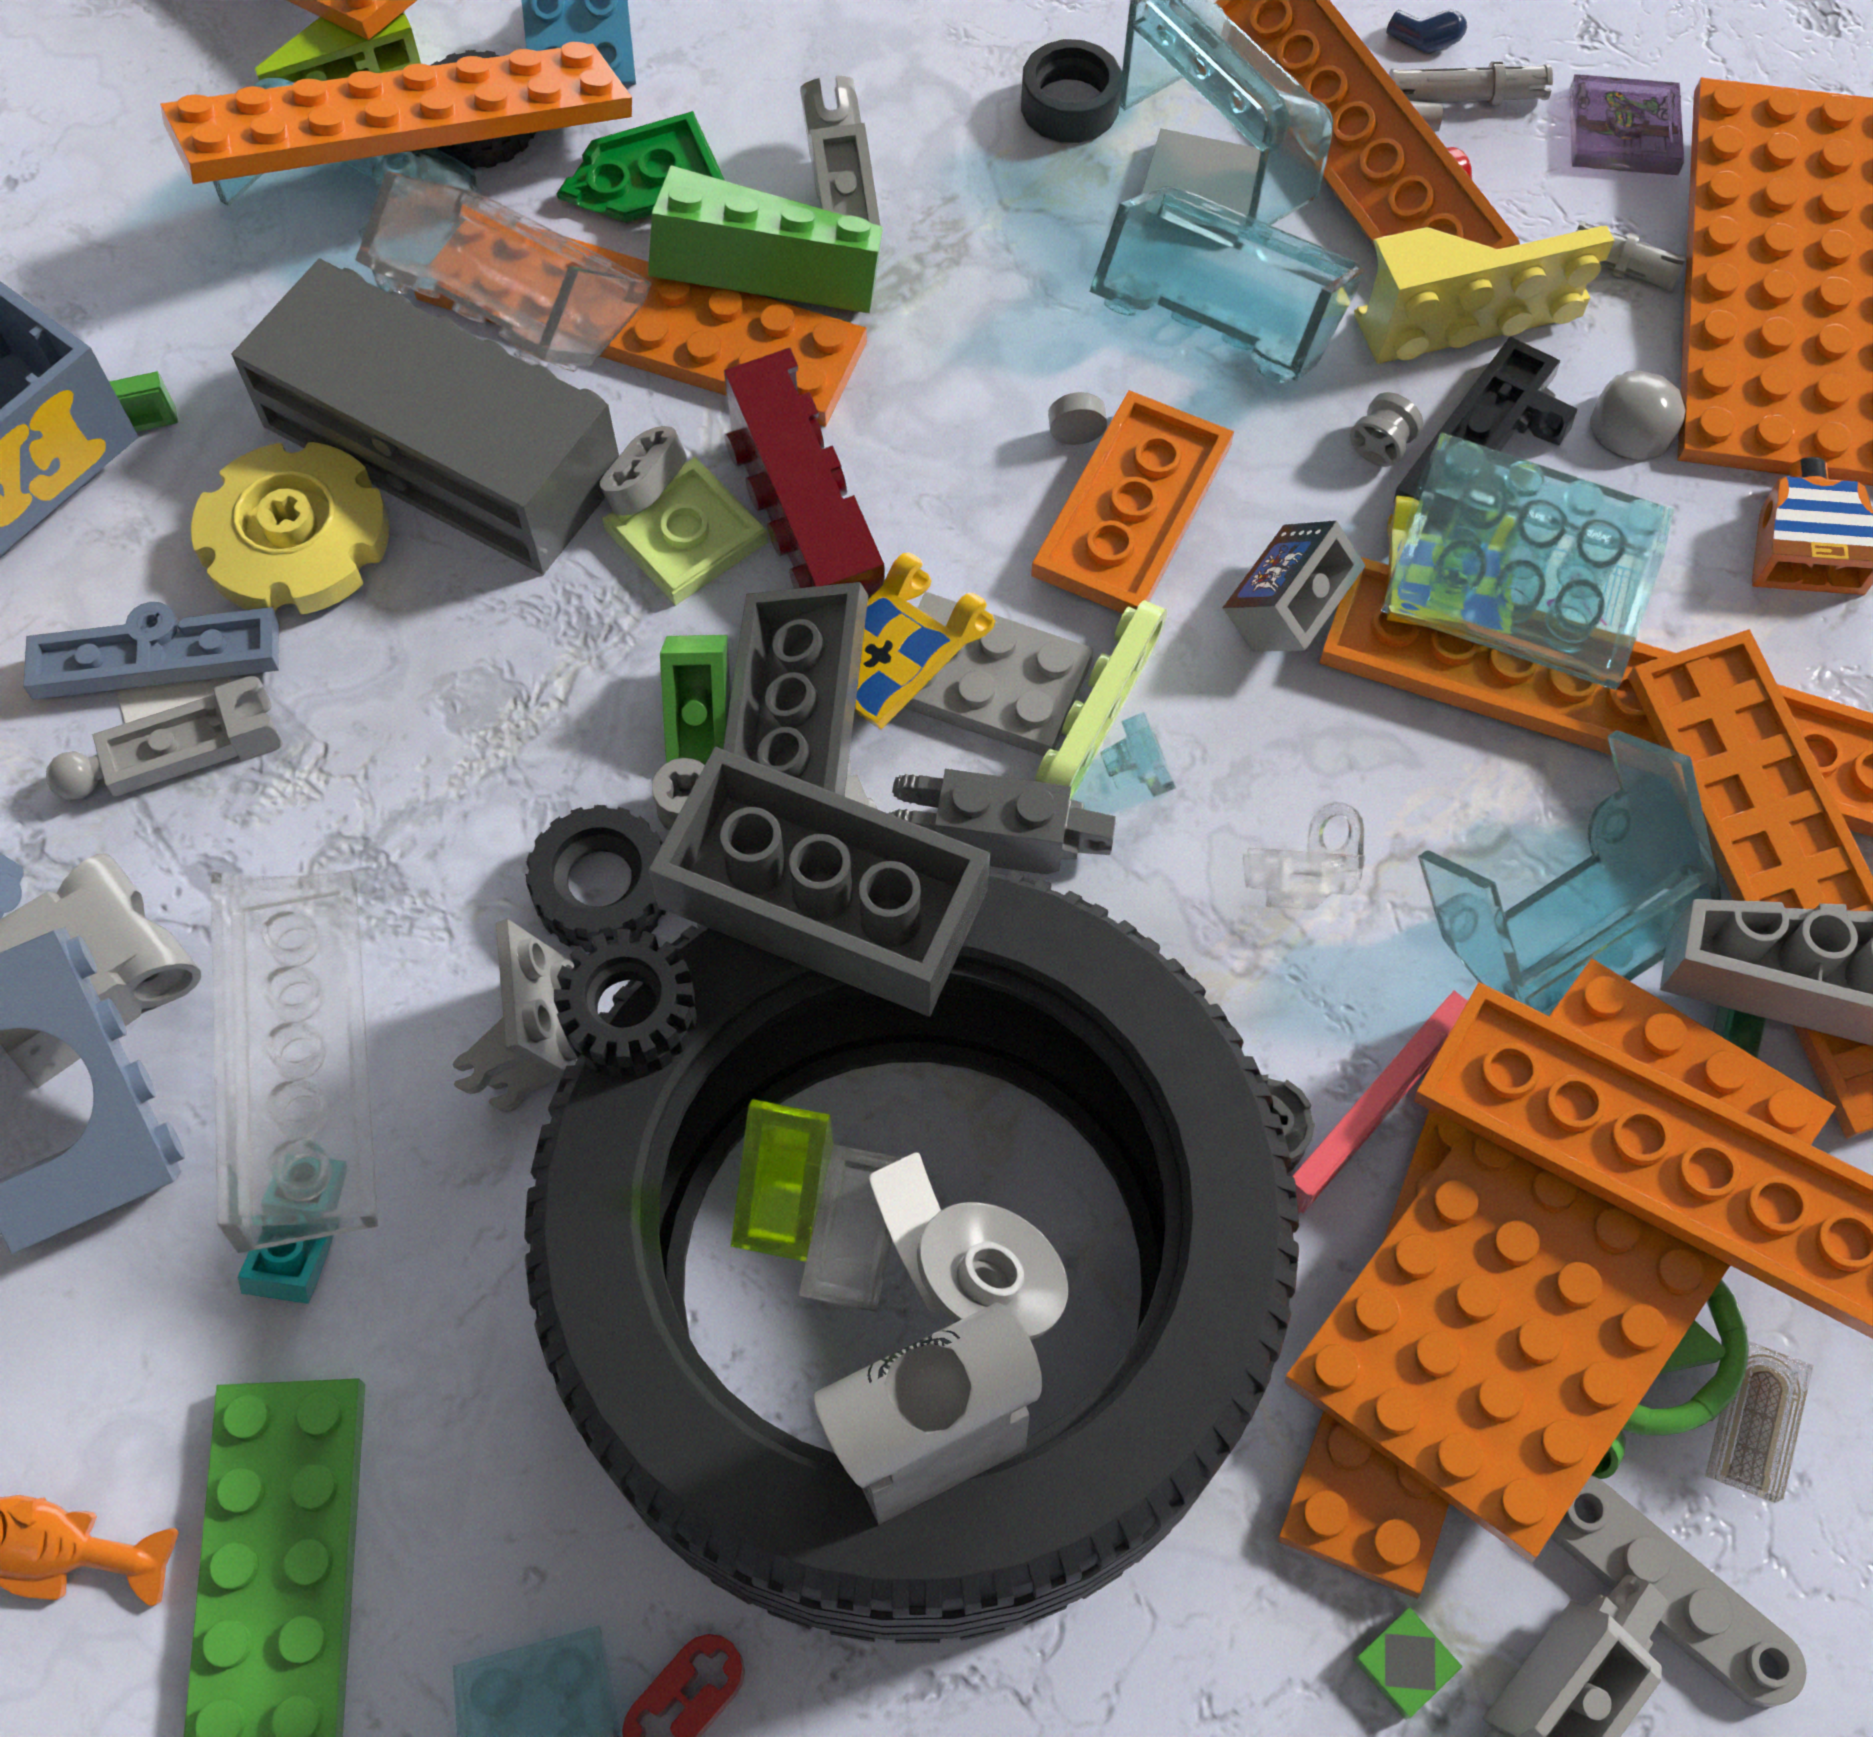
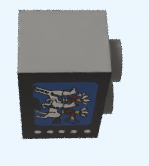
(1294, 586)

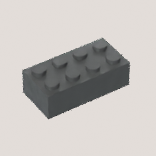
(821, 880)

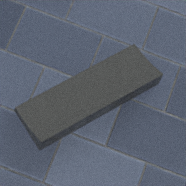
(798, 681)

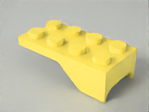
(1454, 291)

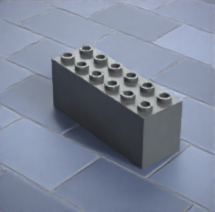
(431, 413)

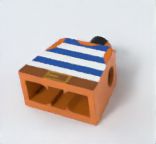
(1815, 533)

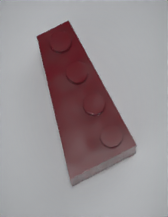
(797, 477)

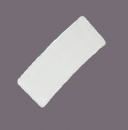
(907, 1208)

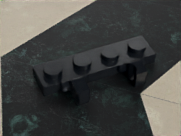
(1504, 399)

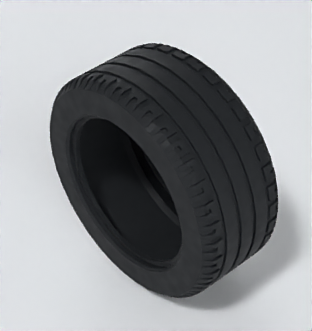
(1099, 1035)

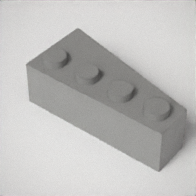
(1777, 963)

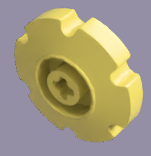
(290, 528)

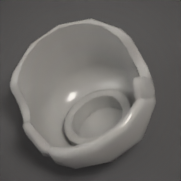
(1638, 415)

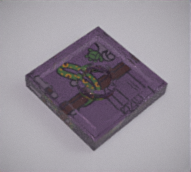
(1626, 125)

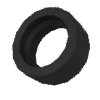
(1071, 61)

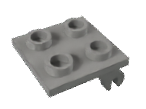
(528, 1041)

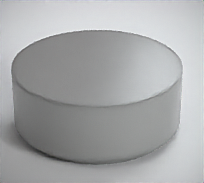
(1077, 418)

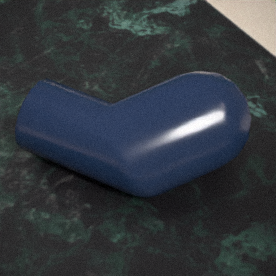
(1430, 32)

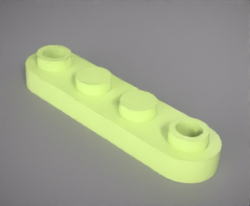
(1111, 684)

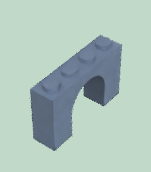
(123, 1145)

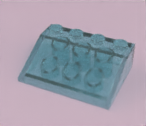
(1528, 560)

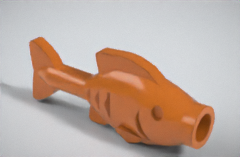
(47, 1542)

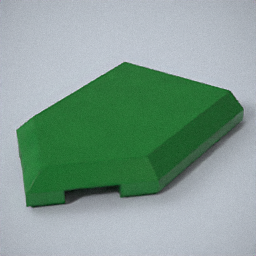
(628, 168)

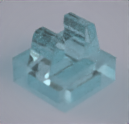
(1138, 758)

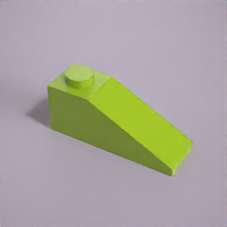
(331, 52)

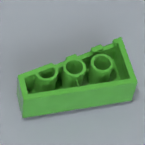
(761, 243)

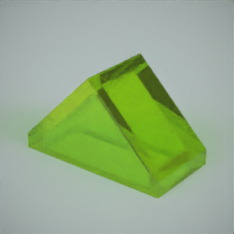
(781, 1179)

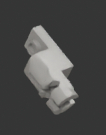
(839, 151)

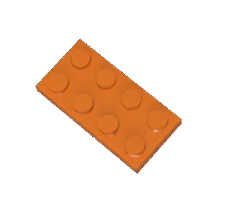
(1132, 503)

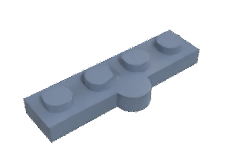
(151, 651)

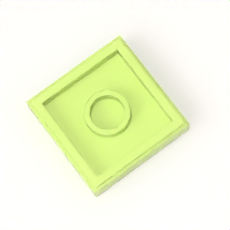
(688, 533)

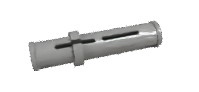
(1475, 84)

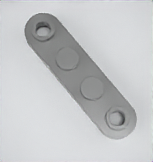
(1703, 1611)

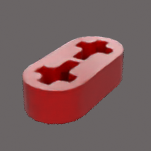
(674, 1682)

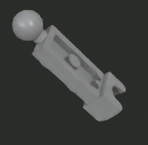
(171, 743)

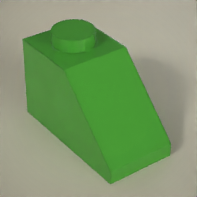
(694, 695)

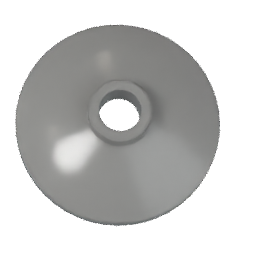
(988, 1256)

